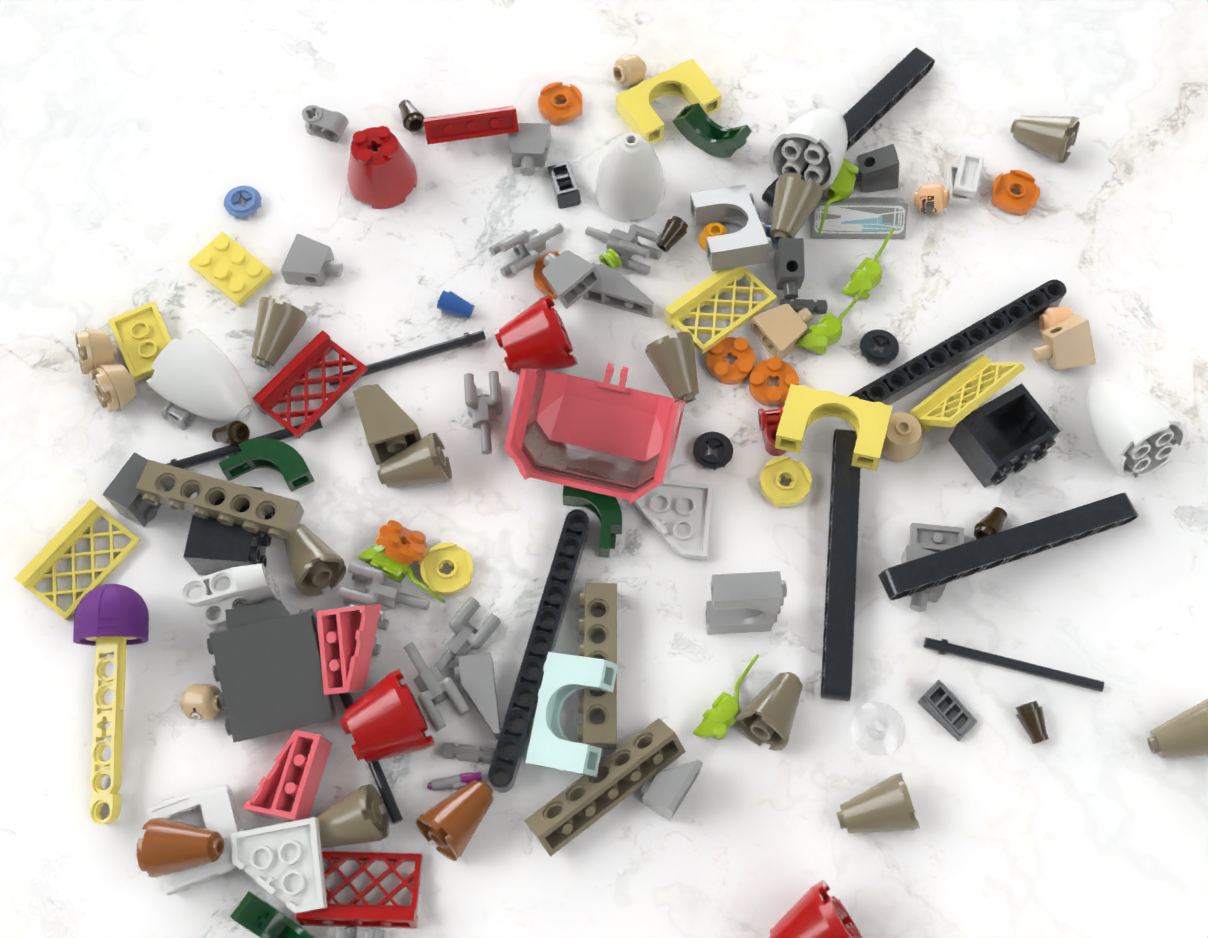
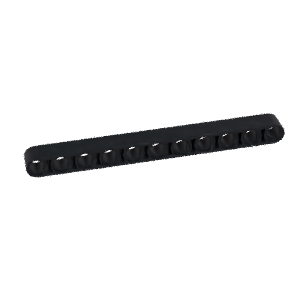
(878, 101)
(963, 342)
(1007, 546)
(841, 570)
(535, 658)

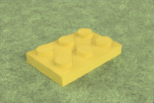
(230, 269)
(140, 338)

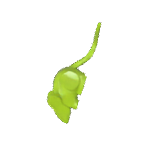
(841, 187)
(867, 276)
(826, 332)
(393, 569)
(722, 713)

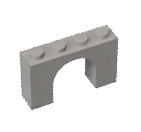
(735, 206)
(744, 602)

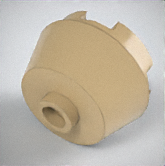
(94, 349)
(113, 386)
(903, 438)

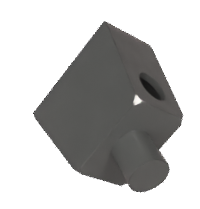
(878, 170)
(789, 266)

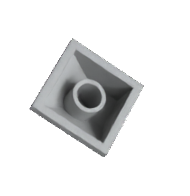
(670, 788)

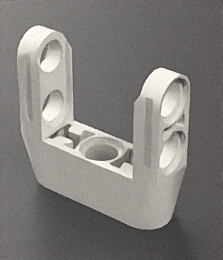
(247, 583)
(219, 815)

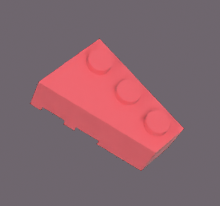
(346, 646)
(293, 780)

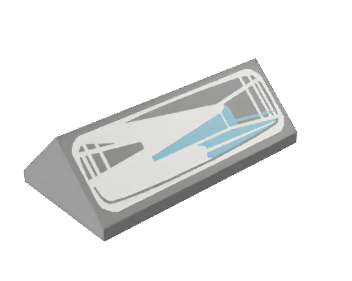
(860, 218)

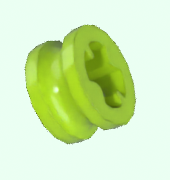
(611, 259)

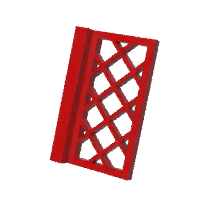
(471, 124)
(293, 374)
(364, 914)

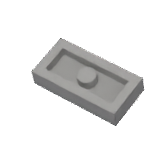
(935, 537)

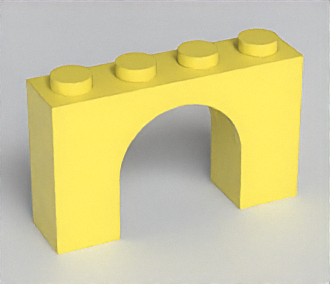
(683, 80)
(807, 405)

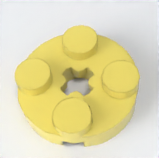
(790, 469)
(434, 562)

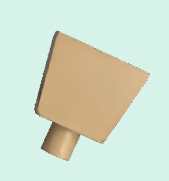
(781, 329)
(1067, 344)

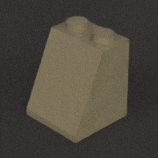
(384, 423)

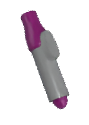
(455, 782)

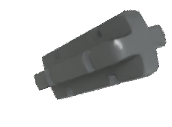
(819, 307)

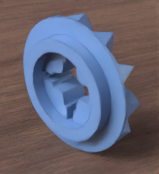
(233, 200)

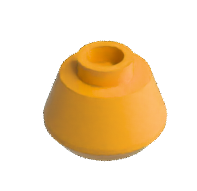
(710, 230)

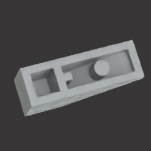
(618, 292)
(479, 684)

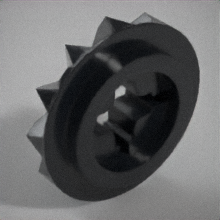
(881, 338)
(713, 440)

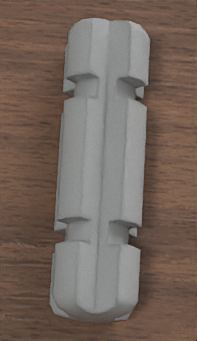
(467, 753)

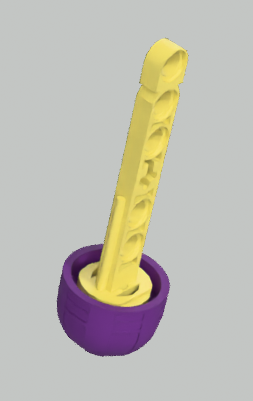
(109, 621)

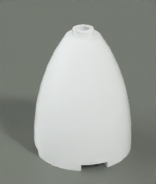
(813, 139)
(630, 180)
(200, 379)
(1133, 428)

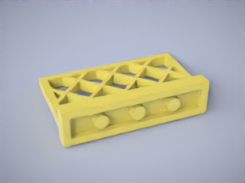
(705, 293)
(964, 392)
(65, 541)

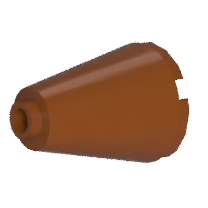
(456, 818)
(176, 846)

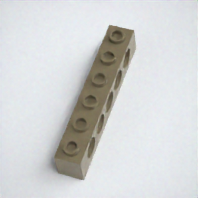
(160, 476)
(603, 597)
(616, 779)

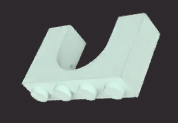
(561, 678)

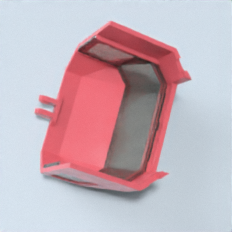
(592, 433)

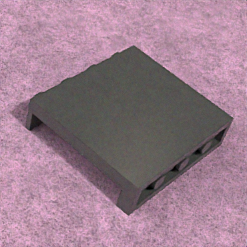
(270, 676)

